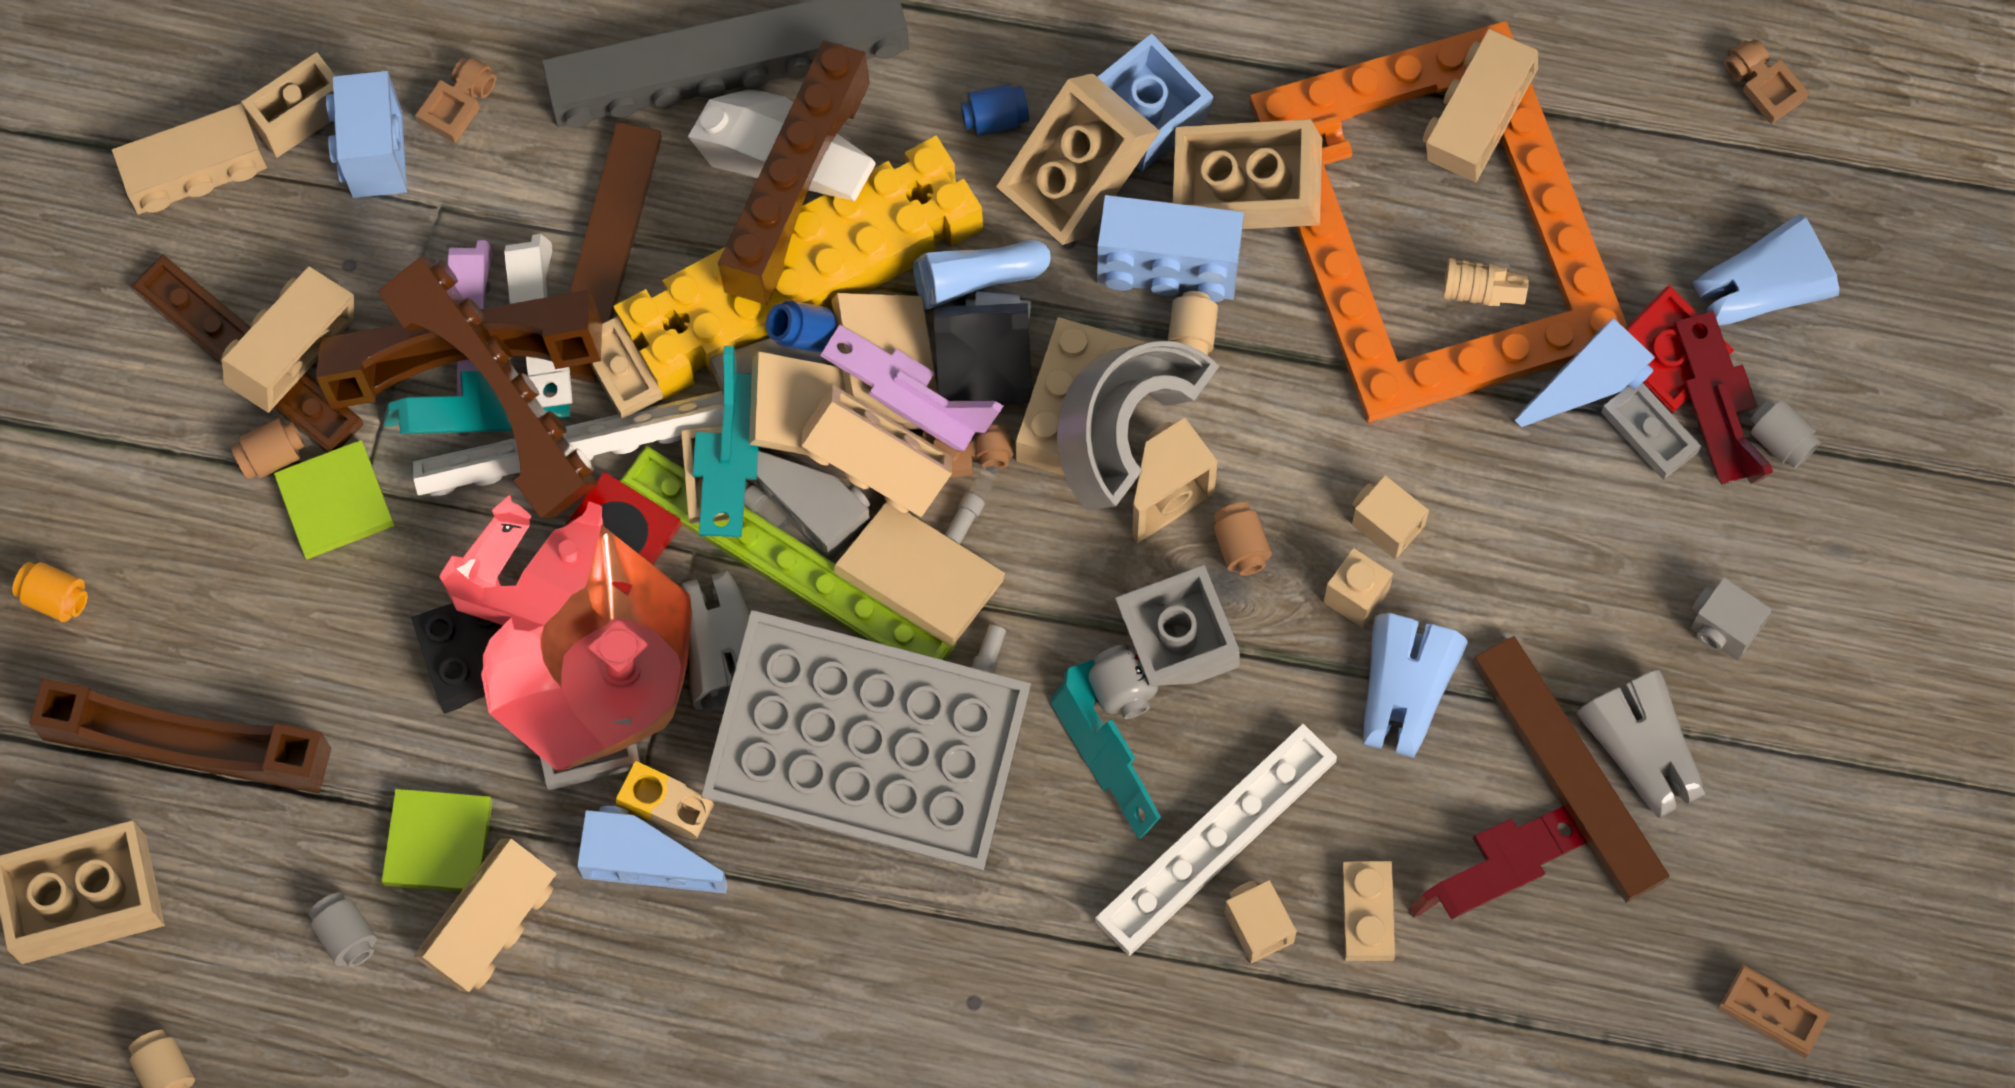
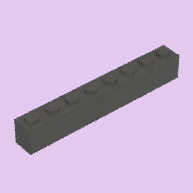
(717, 57)

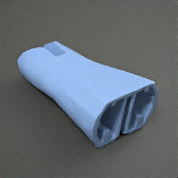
(953, 274)
(1770, 275)
(1407, 679)

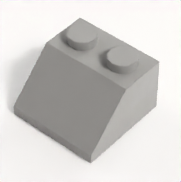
(1179, 629)

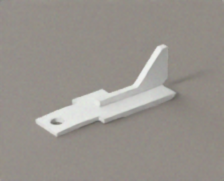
(526, 278)

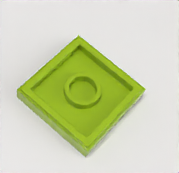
(334, 499)
(436, 839)

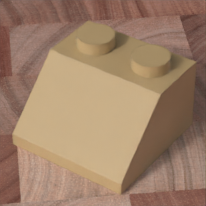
(1173, 479)

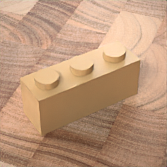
(1480, 104)
(189, 159)
(286, 338)
(876, 452)
(486, 916)

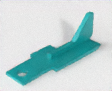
(472, 412)
(726, 457)
(1103, 747)

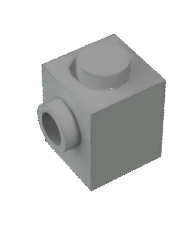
(1728, 618)

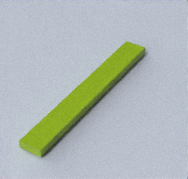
(786, 563)

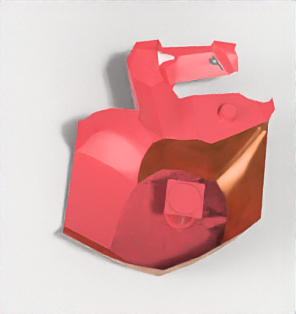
(571, 641)

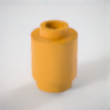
(50, 591)

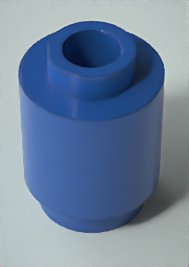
(995, 109)
(800, 325)

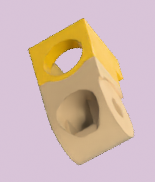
(664, 801)

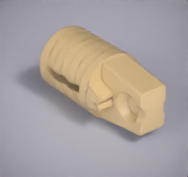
(1483, 283)

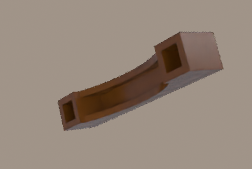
(764, 229)
(366, 362)
(550, 470)
(106, 724)

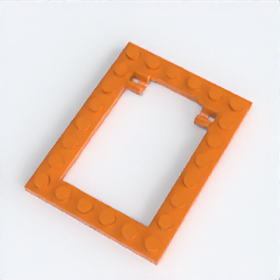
(1379, 379)

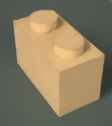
(291, 105)

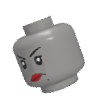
(1121, 682)

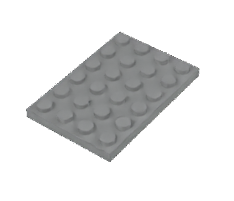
(866, 740)

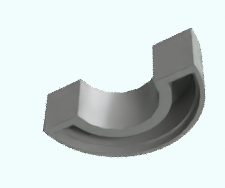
(1099, 406)

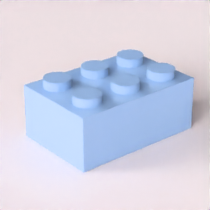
(1169, 247)

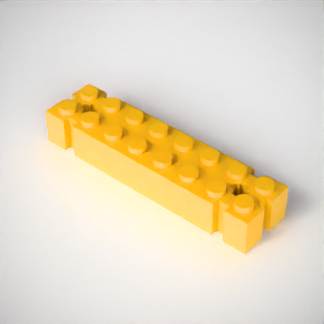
(831, 251)

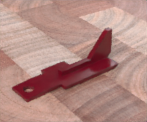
(1717, 397)
(1511, 862)

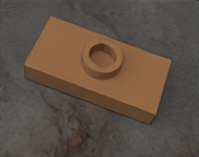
(1774, 1011)

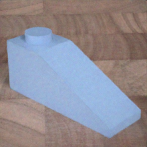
(1596, 371)
(633, 852)

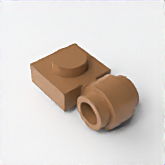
(1772, 89)
(451, 108)
(990, 448)

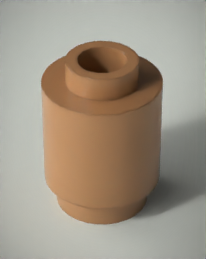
(268, 449)
(1241, 539)

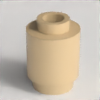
(1194, 321)
(159, 1062)

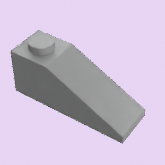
(814, 502)

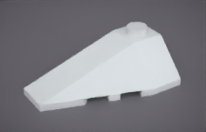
(741, 128)

